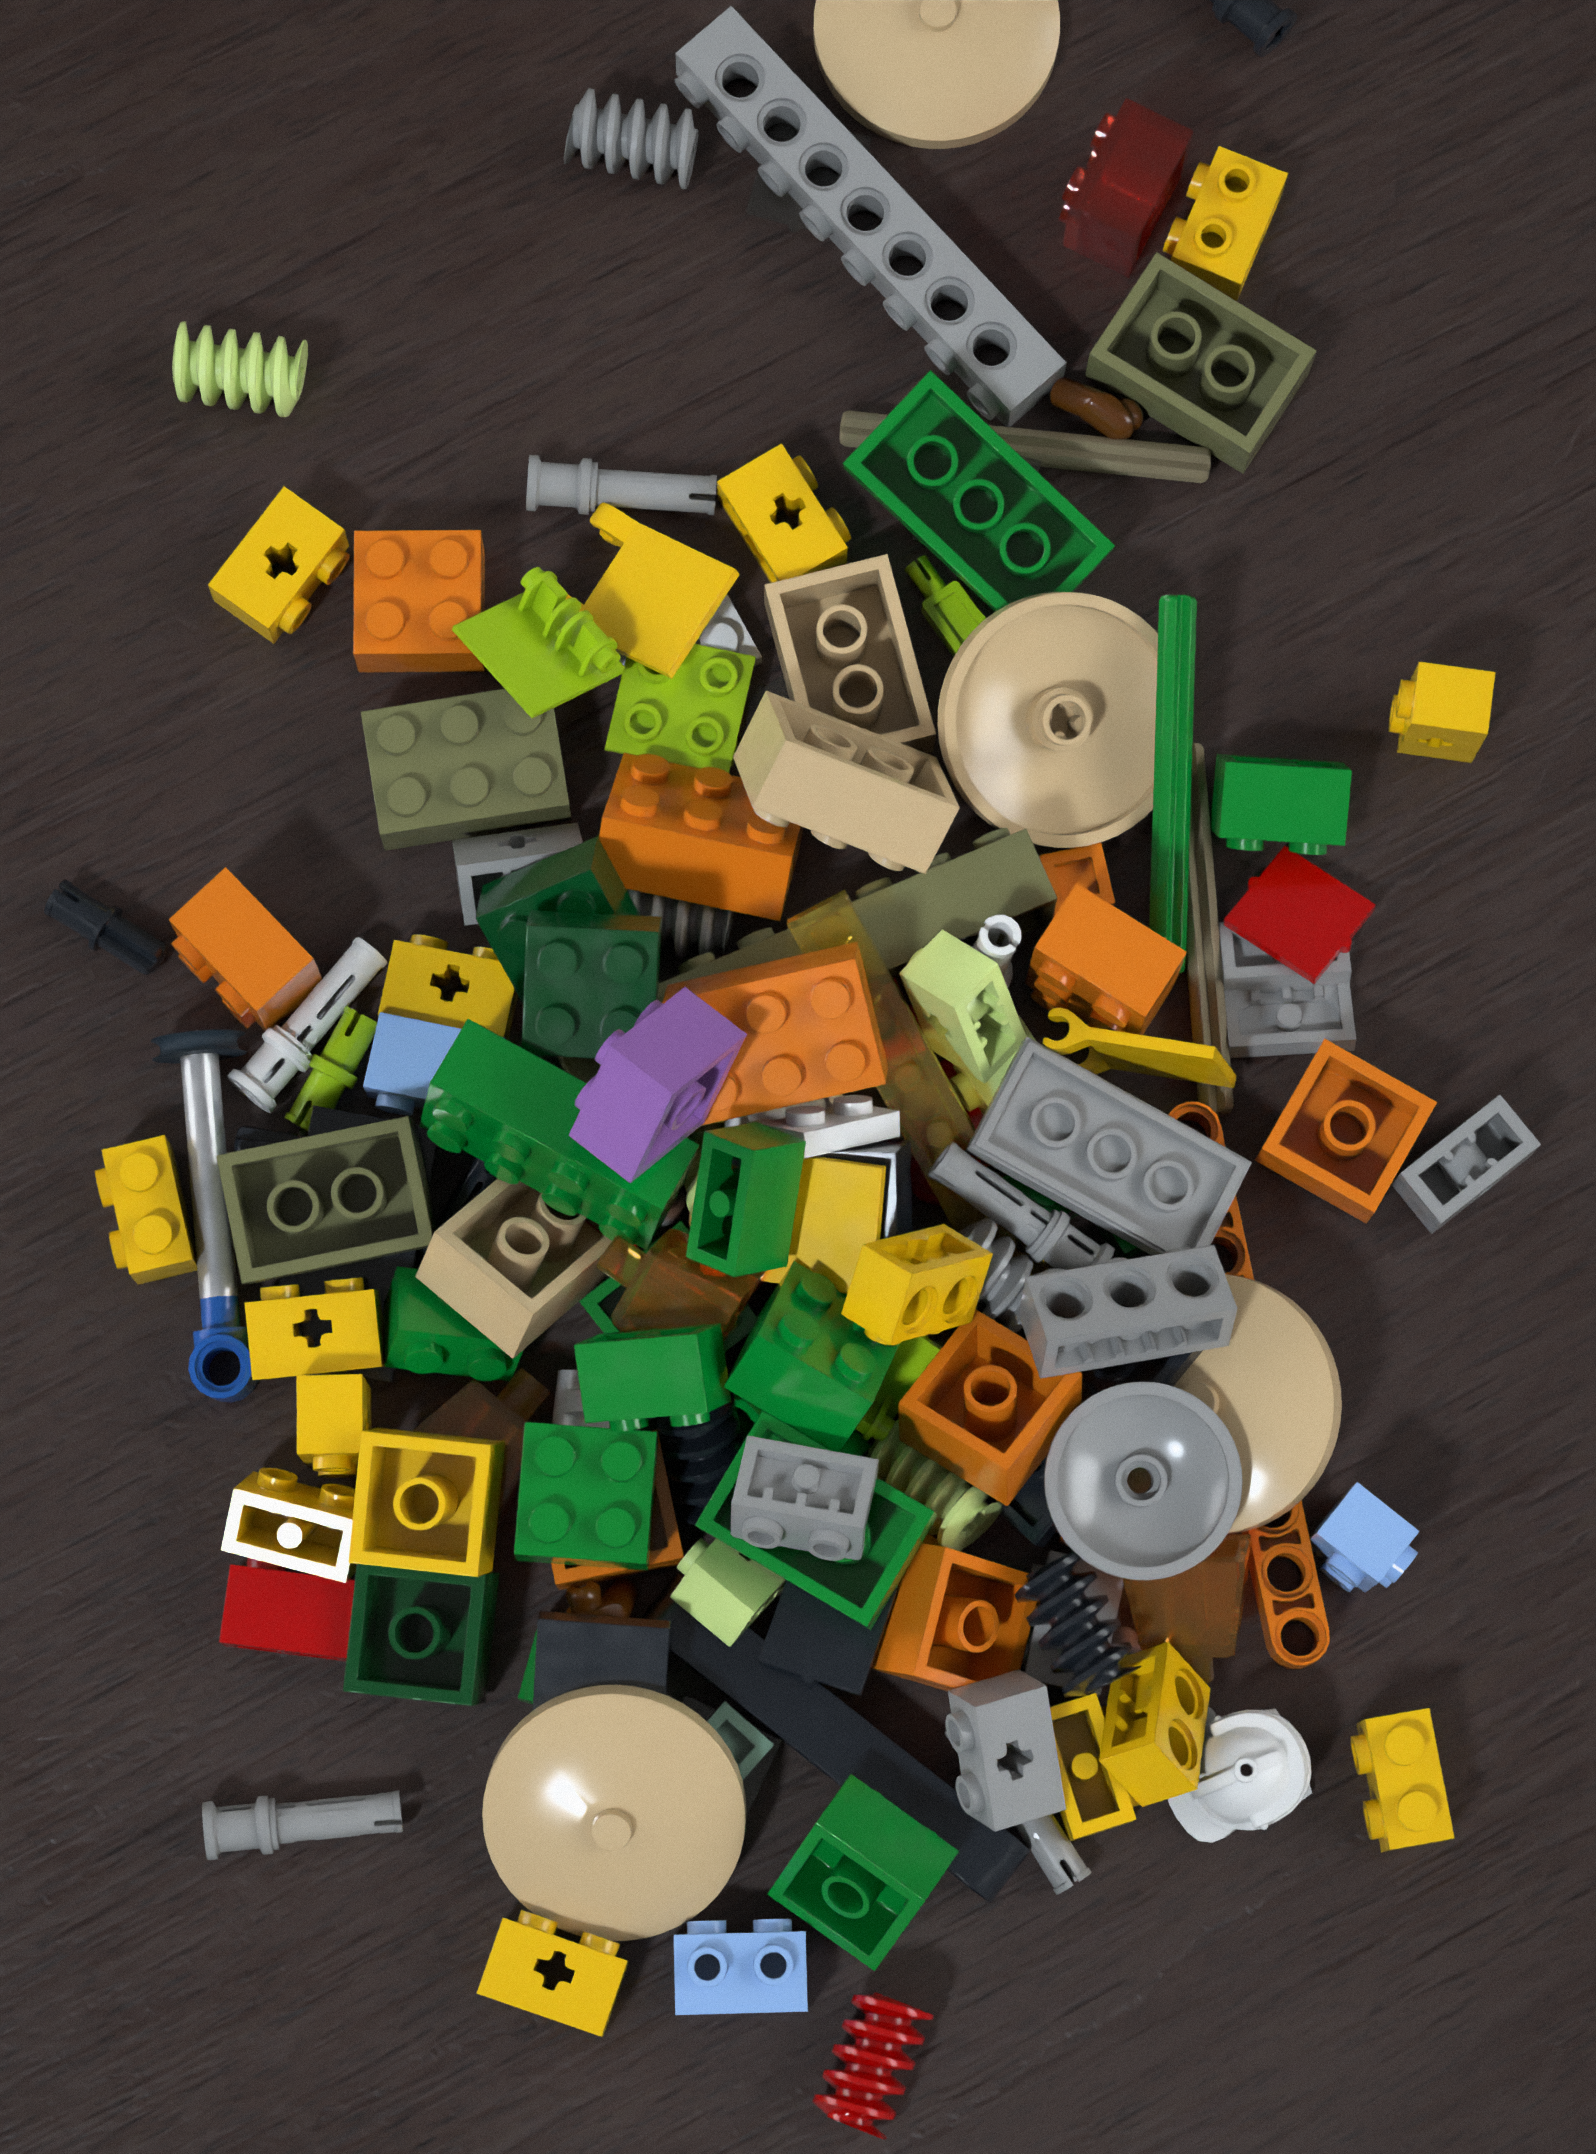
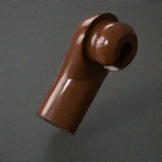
(1099, 409)

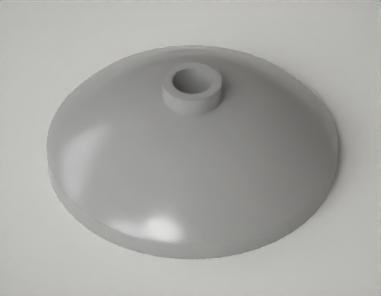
(1190, 1492)

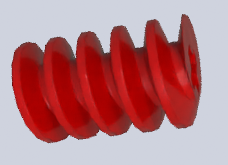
(871, 2062)

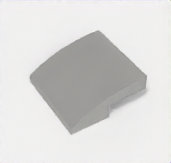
(1279, 1010)

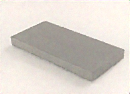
(1106, 1153)

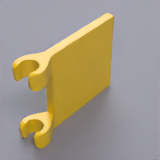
(654, 592)
(1140, 1053)
(834, 1215)

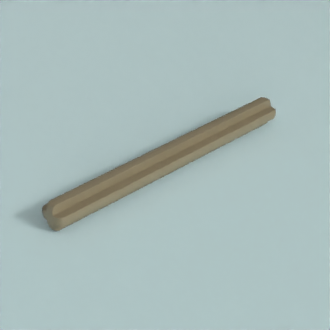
(1074, 450)
(1203, 940)

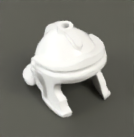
(1240, 1802)

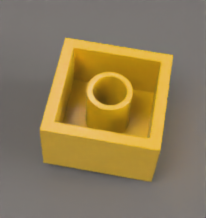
(426, 1502)

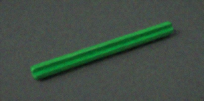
(1173, 768)

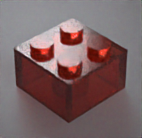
(1127, 186)

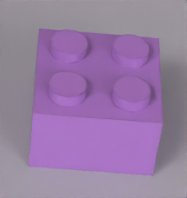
(655, 1083)

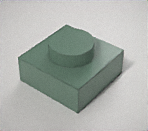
(742, 1738)

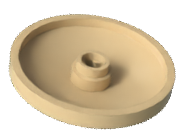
(936, 67)
(1054, 718)
(1275, 1397)
(614, 1812)

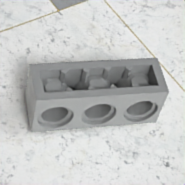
(1153, 1326)

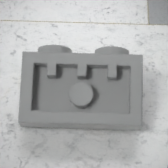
(803, 1498)

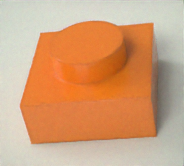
(1078, 865)

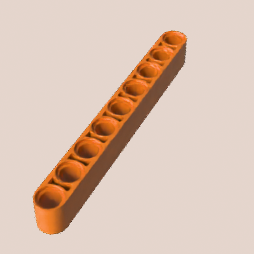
(1292, 1538)

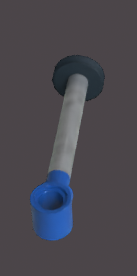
(215, 1253)

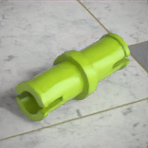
(334, 1067)

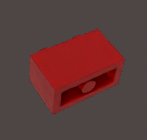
(286, 1612)

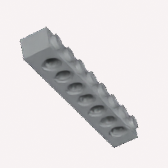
(734, 51)

